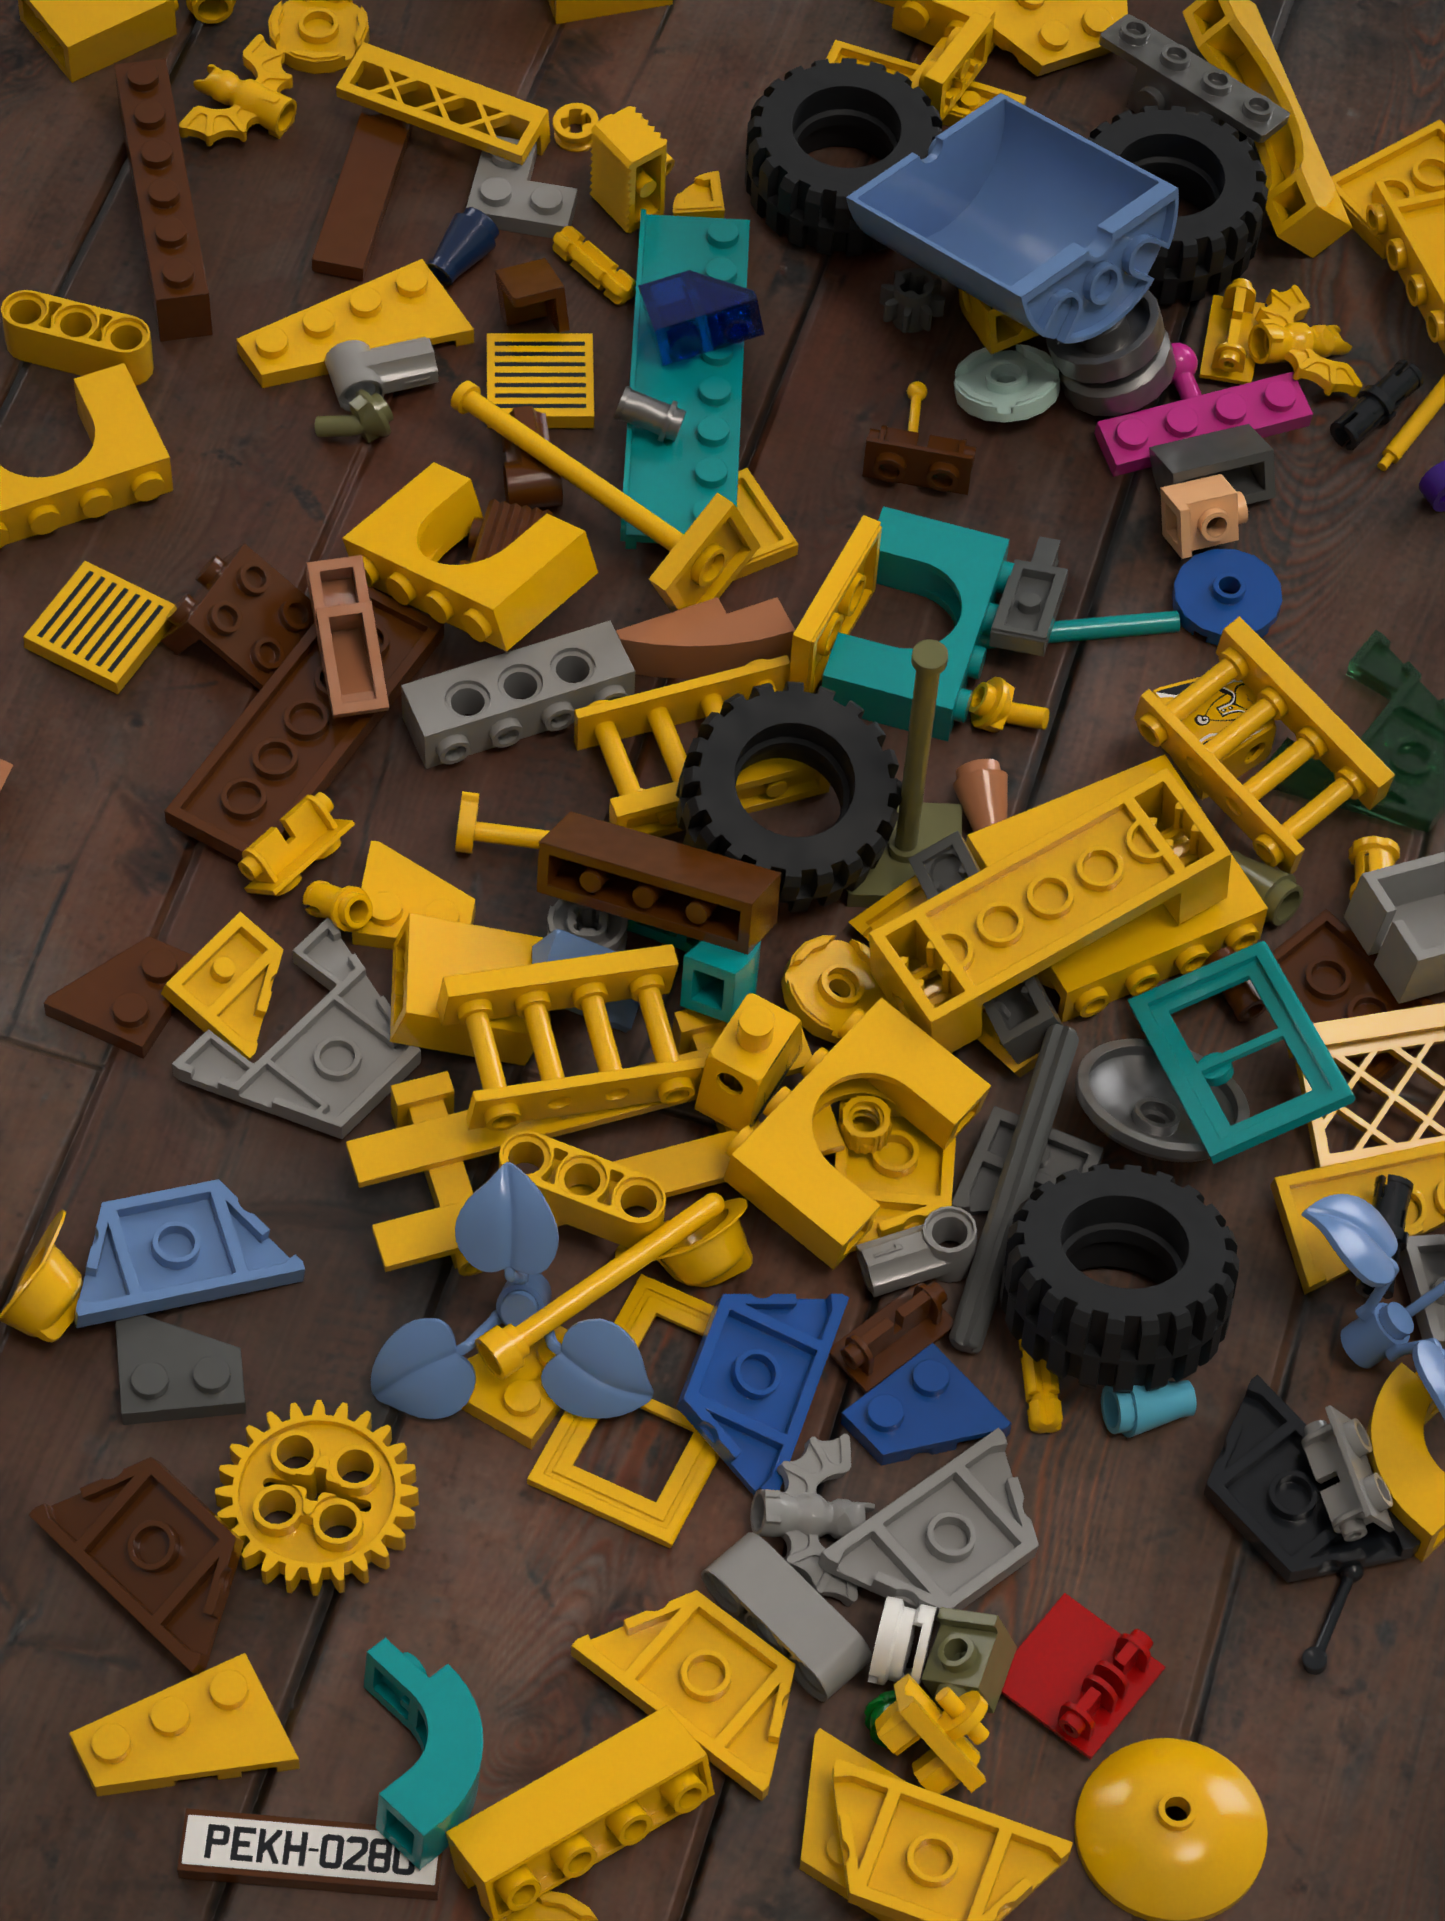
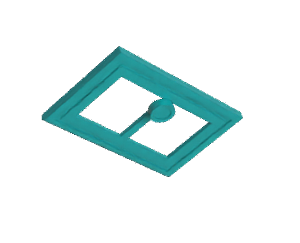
(1193, 1080)

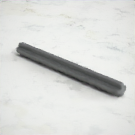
(1013, 1187)

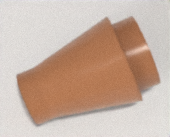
(982, 792)

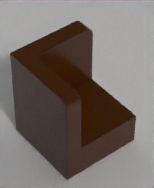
(531, 293)

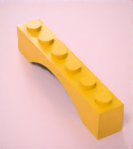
(1300, 189)

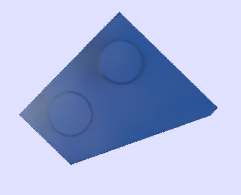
(921, 1410)

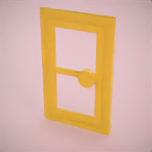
(555, 1466)

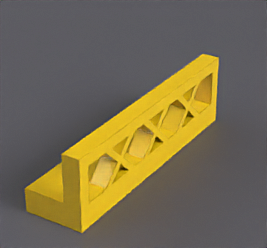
(444, 104)

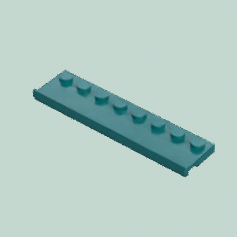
(685, 474)

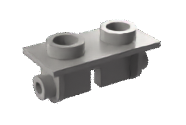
(1341, 1452)

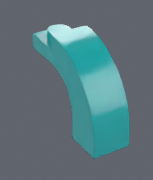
(712, 976)
(449, 1729)

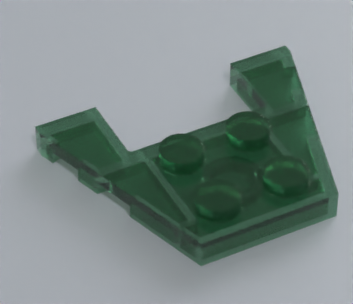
(1404, 736)

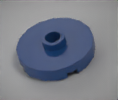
(1206, 607)

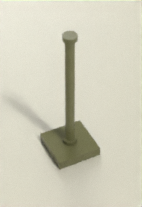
(918, 822)

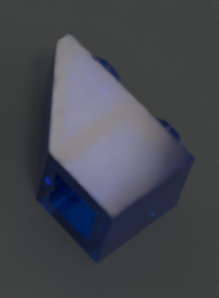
(698, 314)

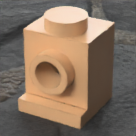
(1201, 514)

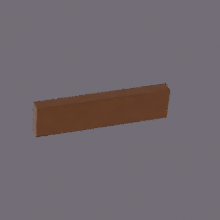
(361, 195)

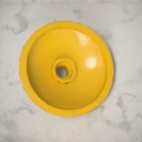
(1166, 1865)

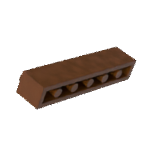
(163, 200)

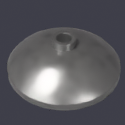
(1136, 1105)

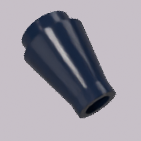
(465, 242)

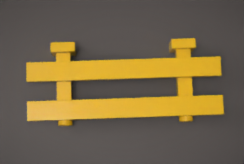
(438, 1141)

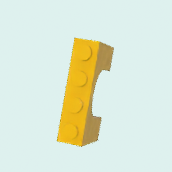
(120, 470)
(488, 599)
(878, 1057)

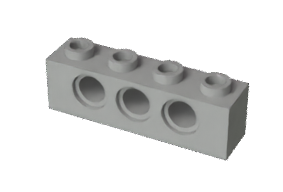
(489, 688)

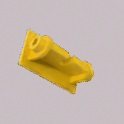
(1226, 341)
(277, 863)

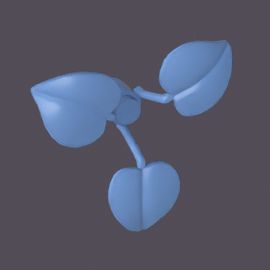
(511, 1229)
(1382, 1329)

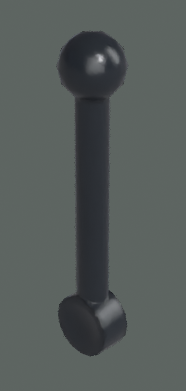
(1315, 1658)

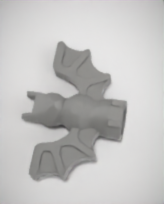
(804, 1516)

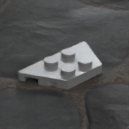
(944, 1536)

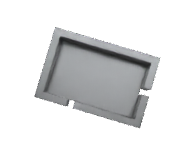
(1403, 920)

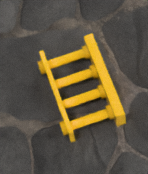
(1280, 697)
(658, 710)
(561, 984)

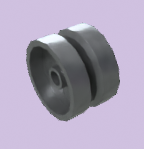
(1120, 366)

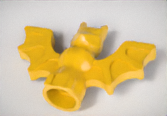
(250, 99)
(1304, 347)

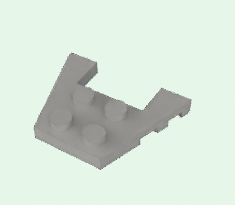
(328, 1064)

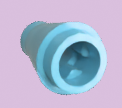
(1146, 1410)

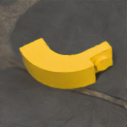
(1404, 1460)

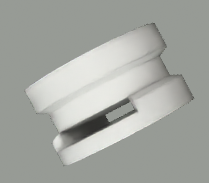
(896, 1640)

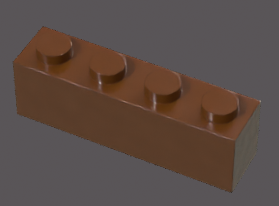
(658, 882)

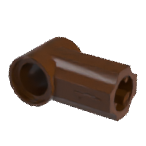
(525, 477)

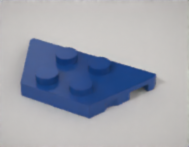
(759, 1378)

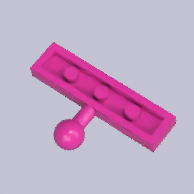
(1266, 404)

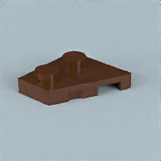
(122, 997)

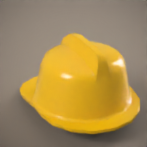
(712, 1252)
(46, 1291)

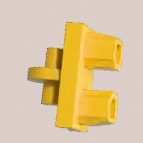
(951, 1753)

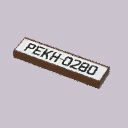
(300, 1855)

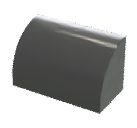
(1233, 452)

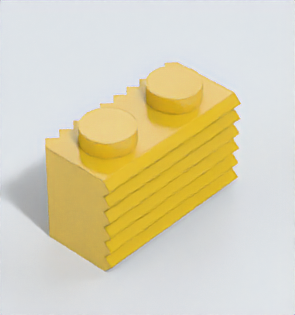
(628, 167)

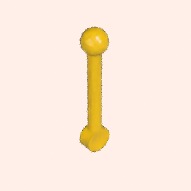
(916, 393)

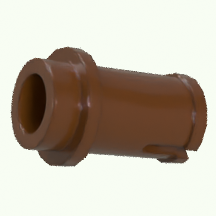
(1242, 997)

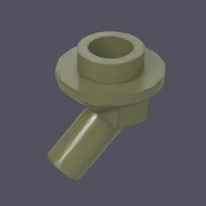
(368, 418)

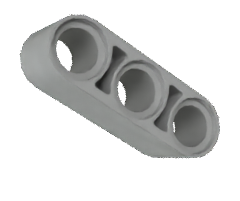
(788, 1614)

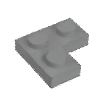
(515, 202)

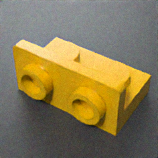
(954, 63)

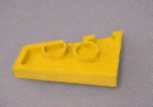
(187, 1731)

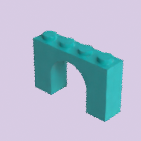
(958, 572)

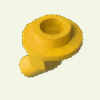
(993, 707)

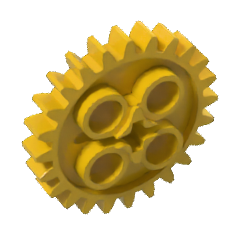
(334, 1449)

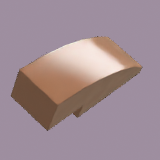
(347, 636)
(707, 639)

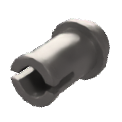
(650, 414)

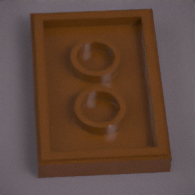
(1339, 982)

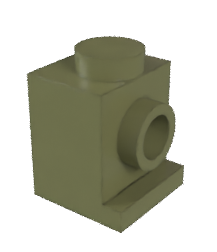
(969, 1655)

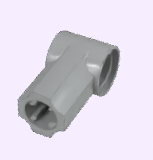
(380, 369)
(916, 1255)

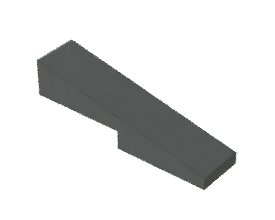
(1019, 1013)

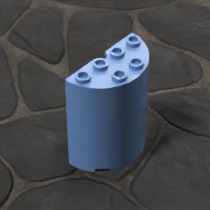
(1025, 219)

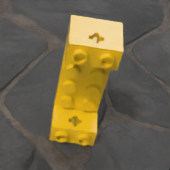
(1048, 904)

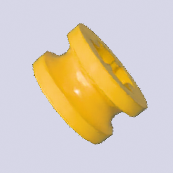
(574, 114)

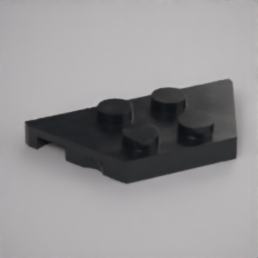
(1277, 1504)

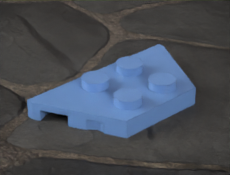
(177, 1252)

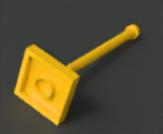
(698, 562)

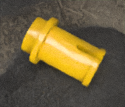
(346, 906)

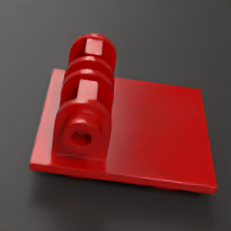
(1080, 1675)

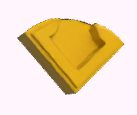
(701, 198)

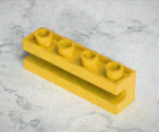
(581, 1813)

